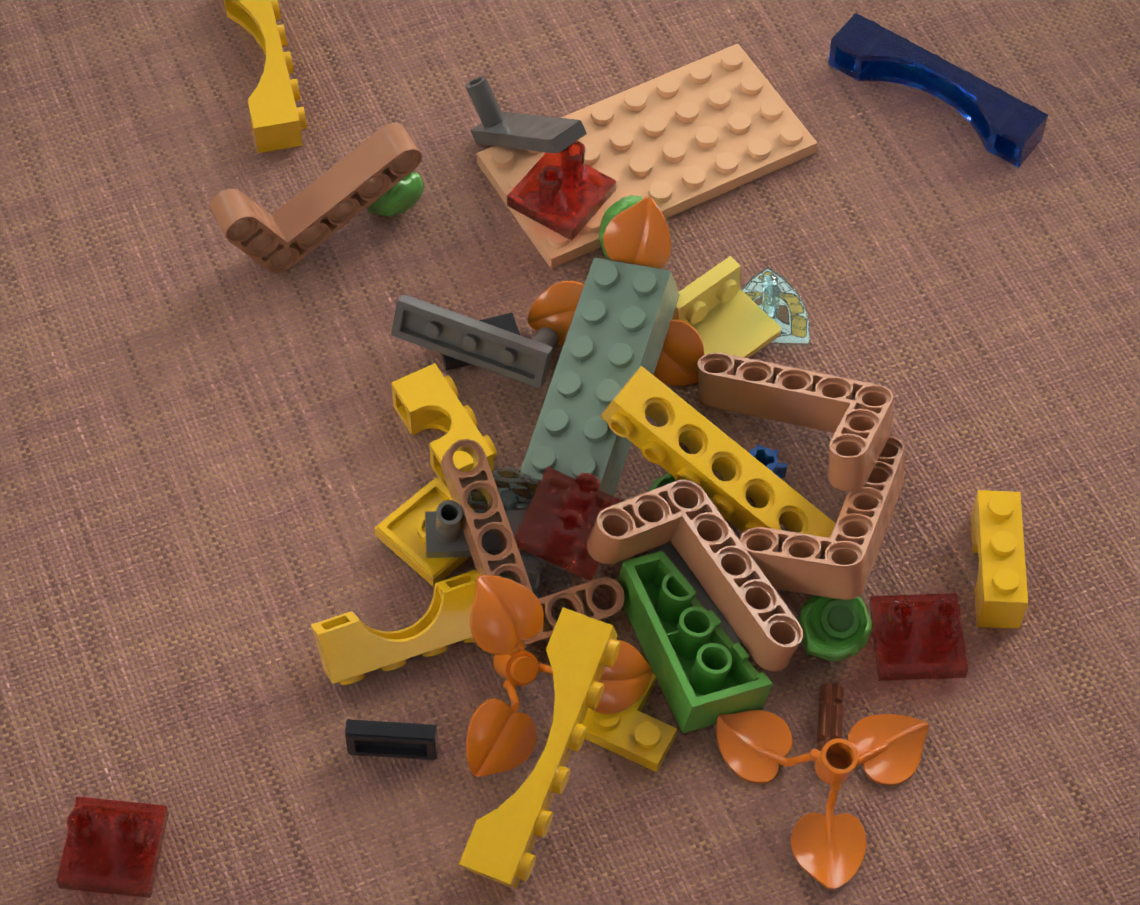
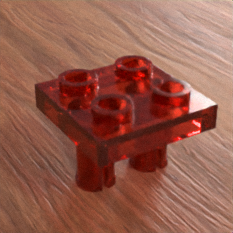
(562, 191)
(562, 521)
(918, 637)
(112, 847)

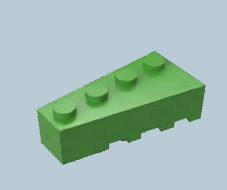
(687, 645)

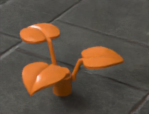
(636, 238)
(499, 622)
(826, 844)

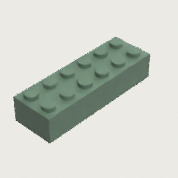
(612, 334)

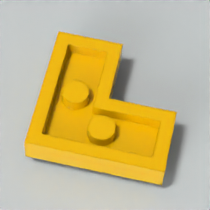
(632, 733)

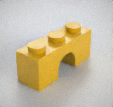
(432, 402)
(999, 541)

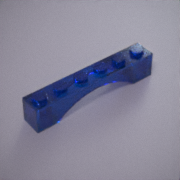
(877, 54)

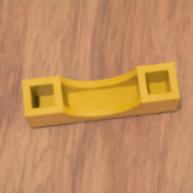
(353, 648)

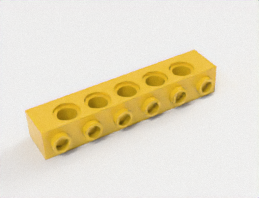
(709, 450)

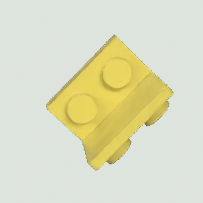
(724, 313)

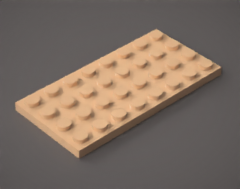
(671, 141)

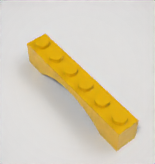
(272, 105)
(505, 837)

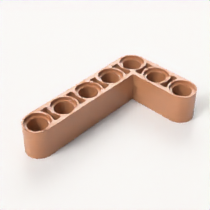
(322, 207)
(851, 409)
(713, 553)
(509, 559)
(838, 564)

